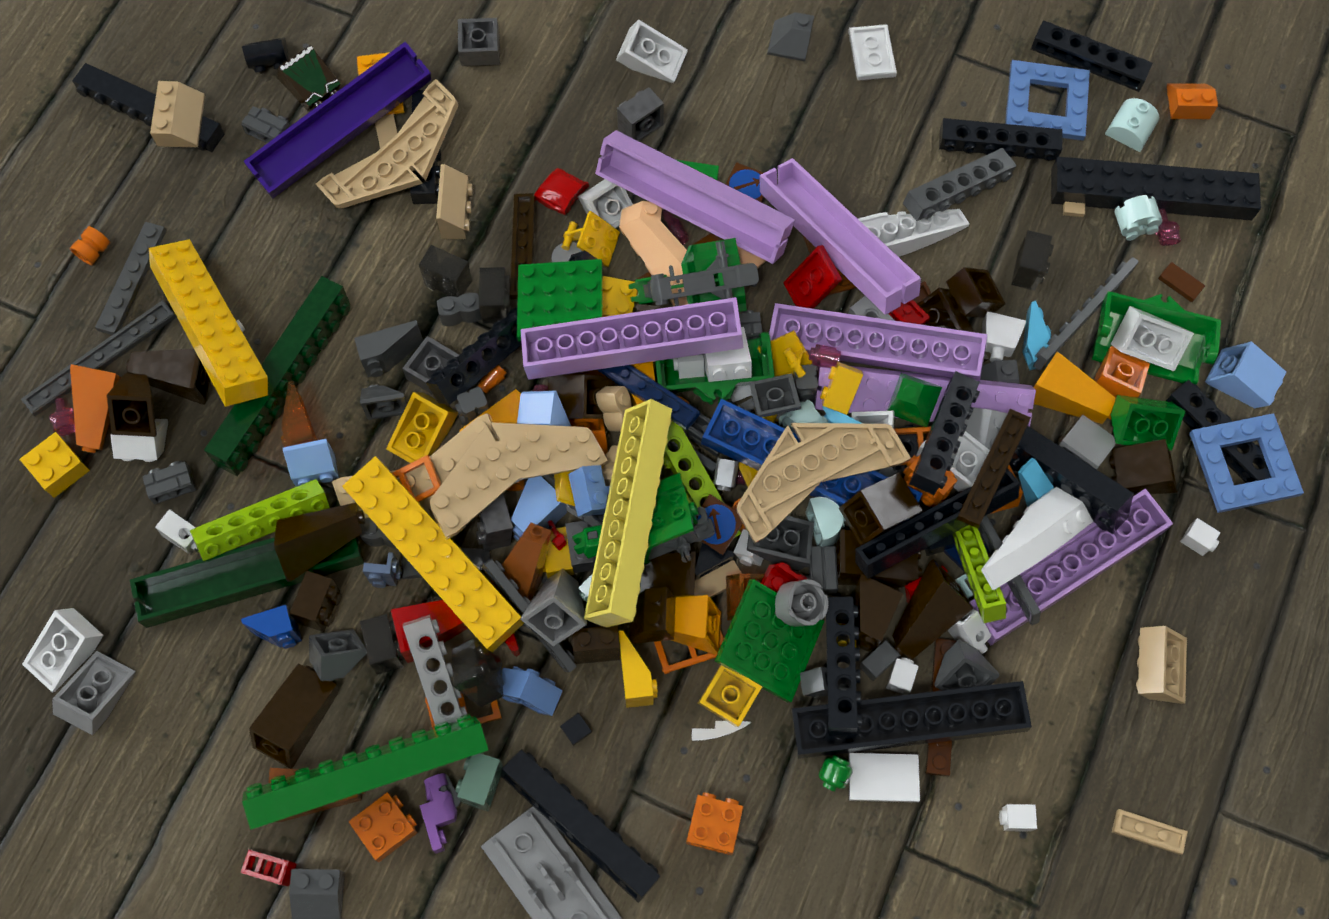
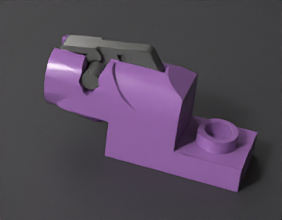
(440, 809)

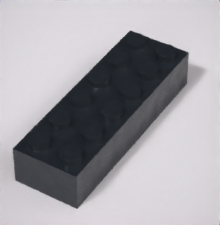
(1103, 497)

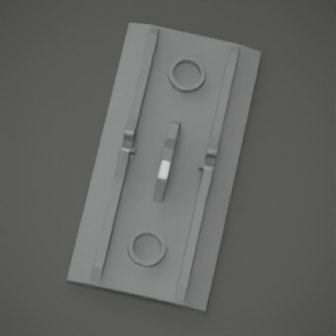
(546, 871)

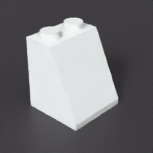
(729, 363)

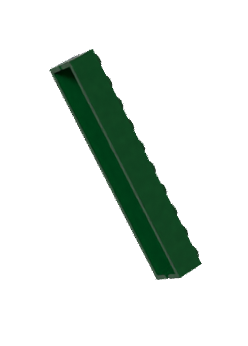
(287, 362)
(224, 580)

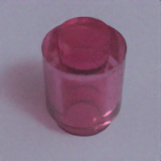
(824, 356)

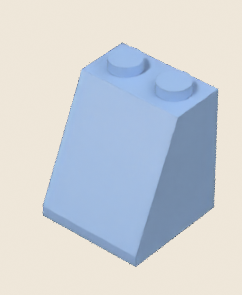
(1246, 375)
(537, 506)

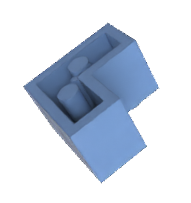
(589, 490)
(530, 690)

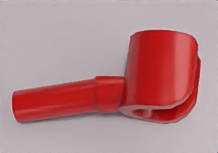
(559, 540)

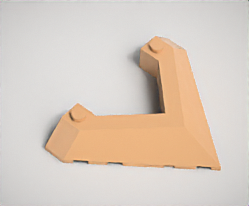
(658, 245)

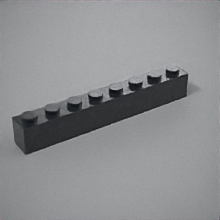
(134, 101)
(926, 529)
(580, 825)

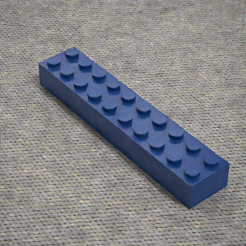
(752, 438)

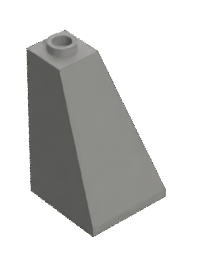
(556, 609)

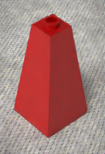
(447, 620)

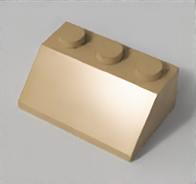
(177, 115)
(453, 203)
(1162, 664)

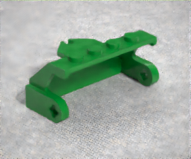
(1202, 346)
(708, 391)

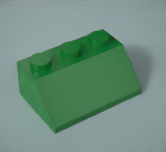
(1145, 420)

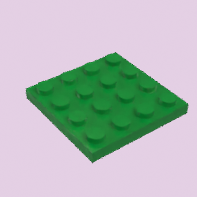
(559, 293)
(765, 646)

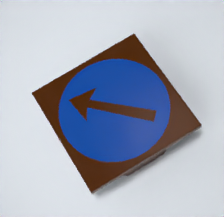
(746, 181)
(725, 523)

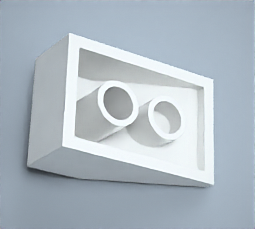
(651, 53)
(1151, 339)
(62, 647)

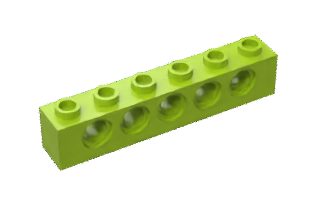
(696, 469)
(257, 519)
(973, 558)

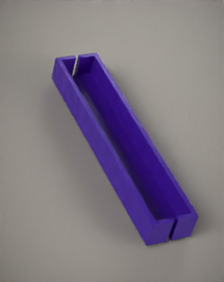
(338, 120)

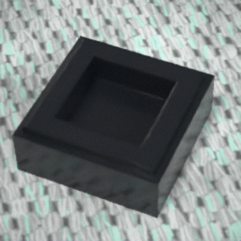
(575, 729)

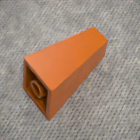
(91, 405)

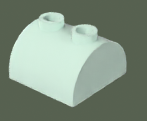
(1134, 123)
(826, 519)

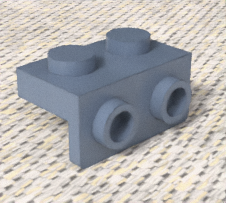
(382, 575)

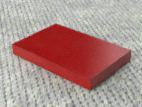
(813, 279)

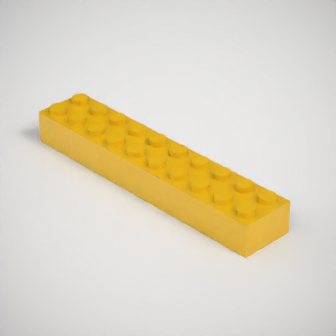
(208, 323)
(432, 555)

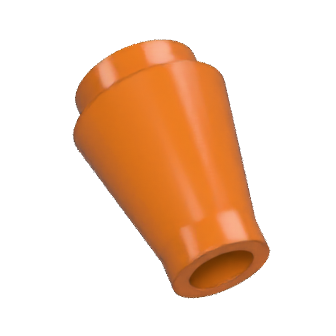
(492, 379)

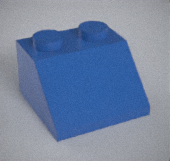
(274, 626)

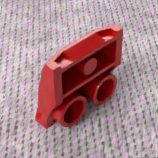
(560, 191)

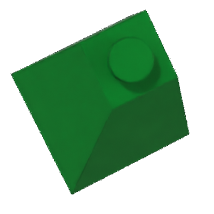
(914, 399)

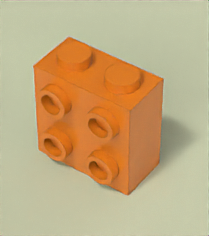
(927, 498)
(715, 824)
(384, 826)

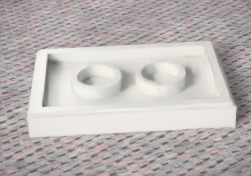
(872, 52)
(884, 777)

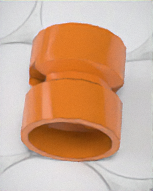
(90, 245)

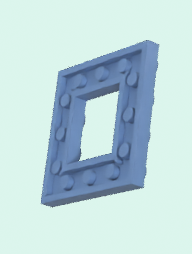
(1077, 85)
(1226, 497)

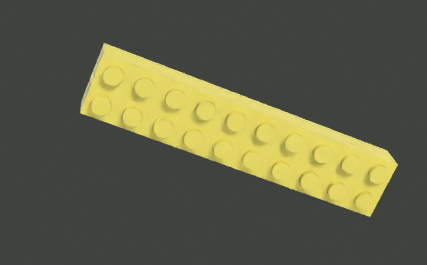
(628, 515)

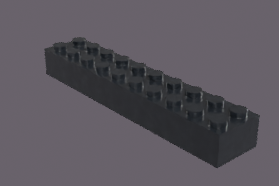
(1173, 187)
(917, 719)

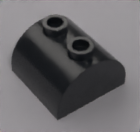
(265, 53)

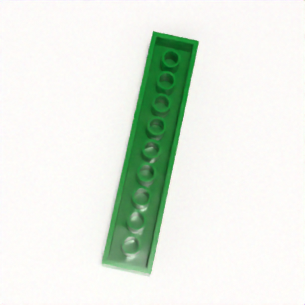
(362, 771)

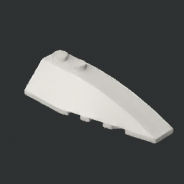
(905, 234)
(1040, 532)

